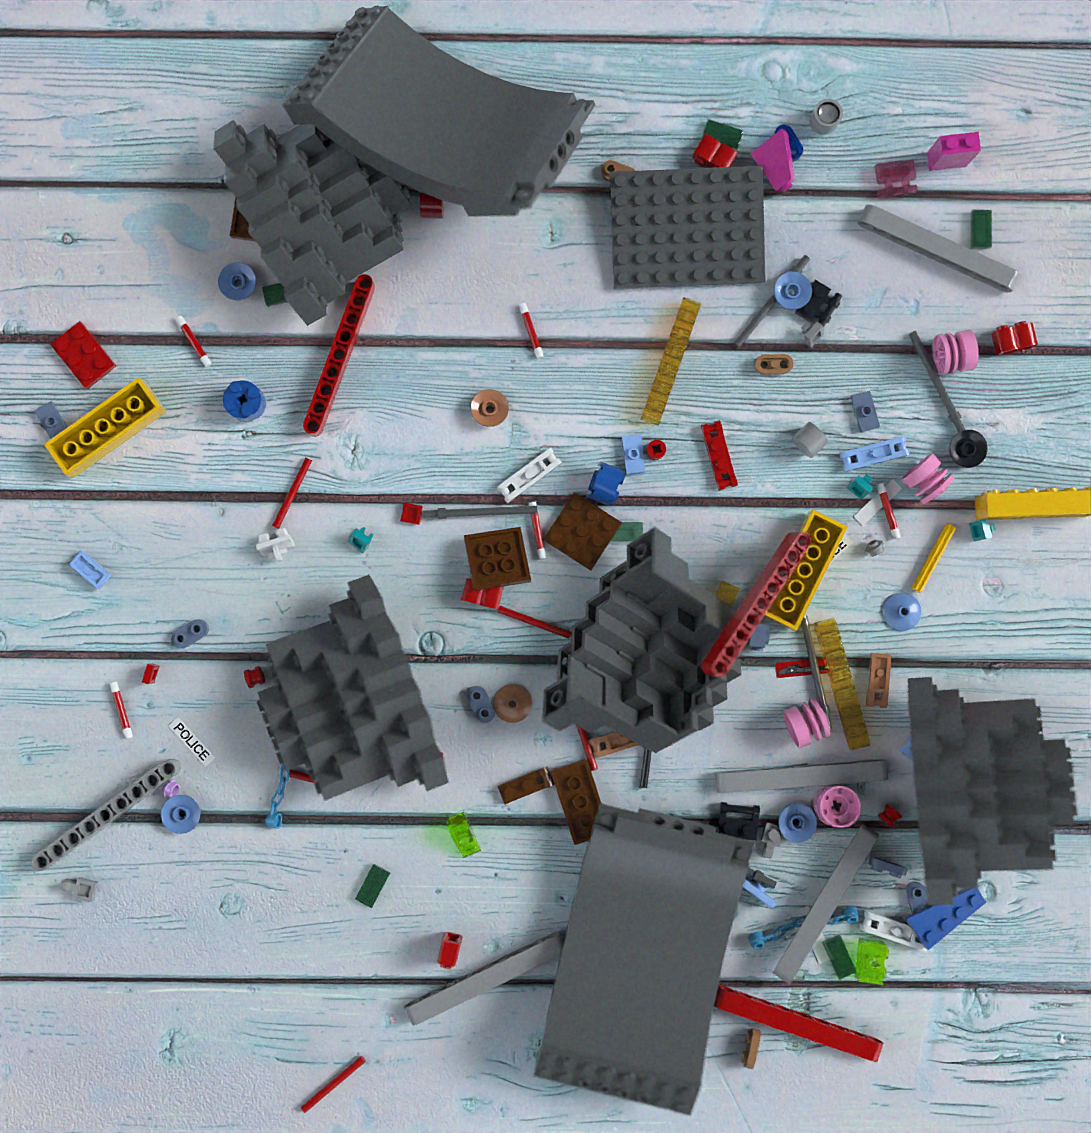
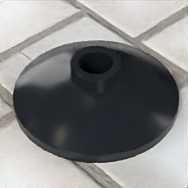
(977, 448)

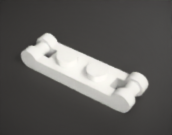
(529, 475)
(890, 929)

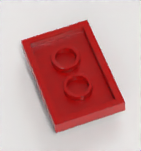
(83, 355)

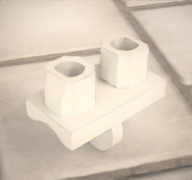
(276, 546)

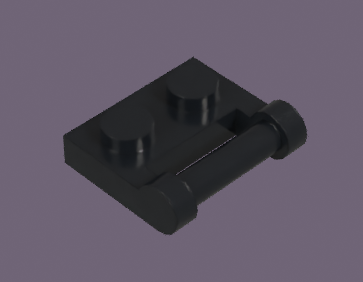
(738, 827)

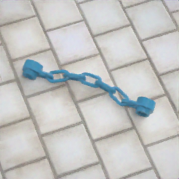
(274, 819)
(757, 939)

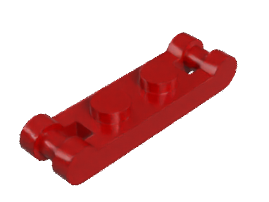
(719, 455)

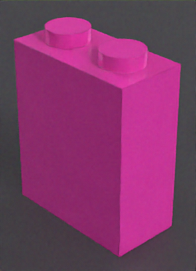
(953, 151)

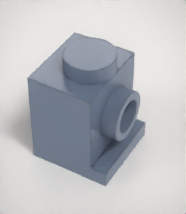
(759, 637)

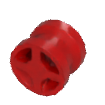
(654, 453)
(254, 677)
(889, 816)

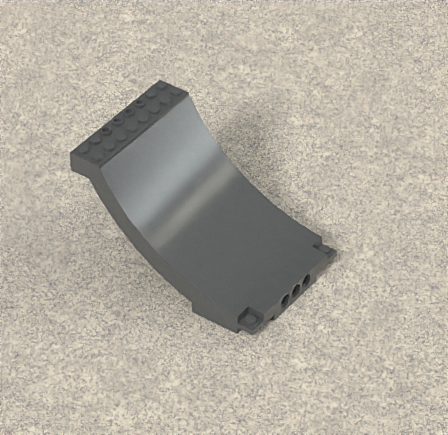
(435, 118)
(643, 958)

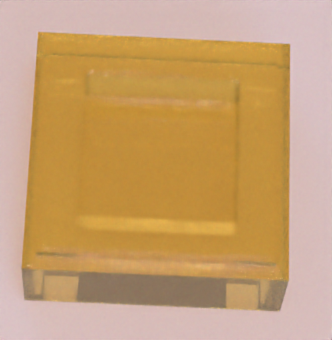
(727, 592)

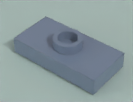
(865, 411)
(51, 419)

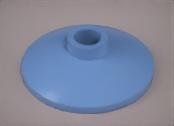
(230, 275)
(797, 283)
(892, 611)
(171, 814)
(806, 822)

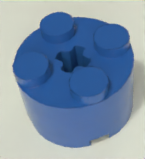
(240, 391)
(605, 483)

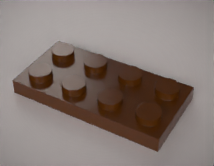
(578, 798)

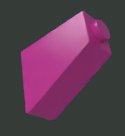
(776, 161)

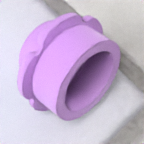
(170, 788)

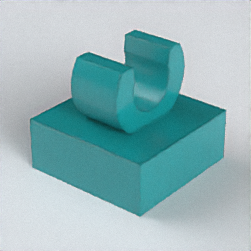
(861, 486)
(981, 530)
(360, 540)

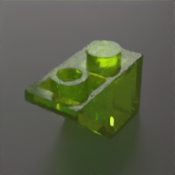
(463, 835)

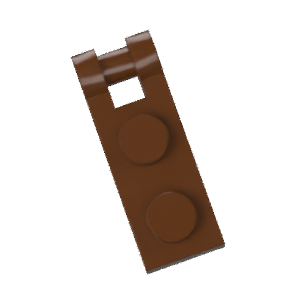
(525, 785)

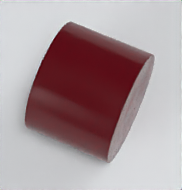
(431, 206)

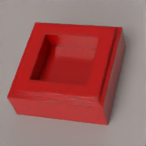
(411, 513)
(150, 673)

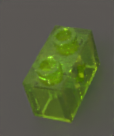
(866, 952)

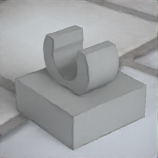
(812, 334)

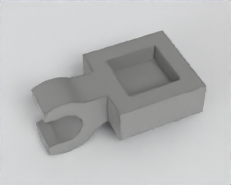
(772, 836)
(82, 889)

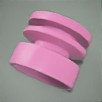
(955, 352)
(927, 478)
(809, 722)
(846, 811)

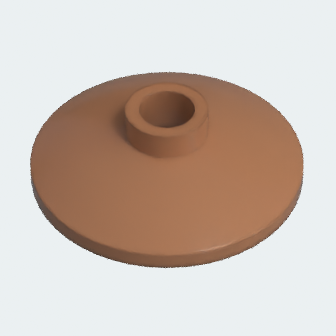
(493, 399)
(520, 696)

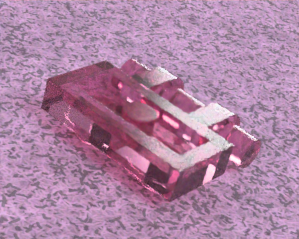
(893, 172)

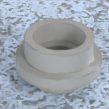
(875, 547)

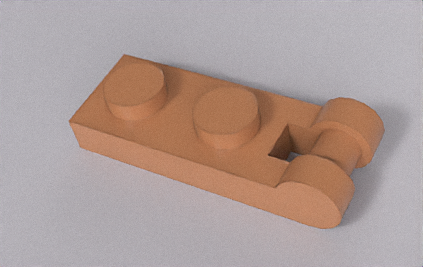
(878, 679)
(614, 743)

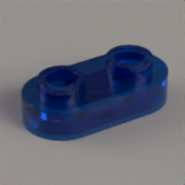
(794, 142)

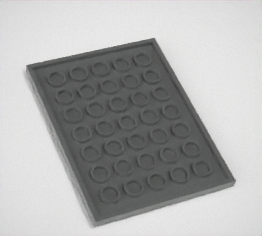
(687, 227)

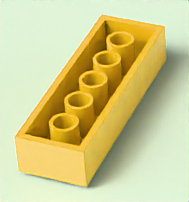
(105, 428)
(1033, 503)
(802, 584)

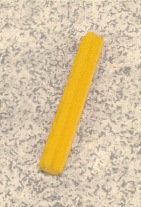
(933, 558)

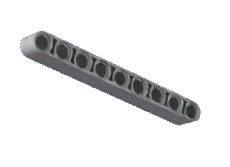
(938, 248)
(801, 776)
(98, 819)
(825, 904)
(485, 978)

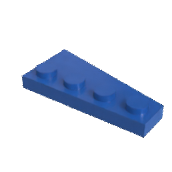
(937, 921)

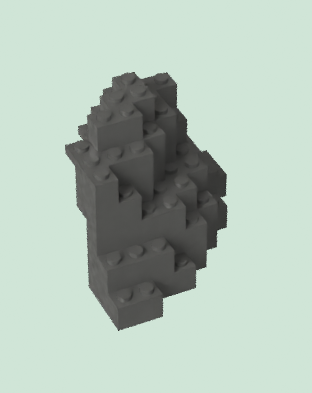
(311, 210)
(643, 652)
(350, 701)
(984, 787)

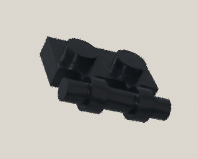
(819, 295)

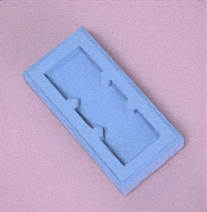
(633, 454)
(90, 569)
(759, 892)

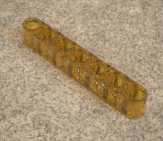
(670, 361)
(842, 684)

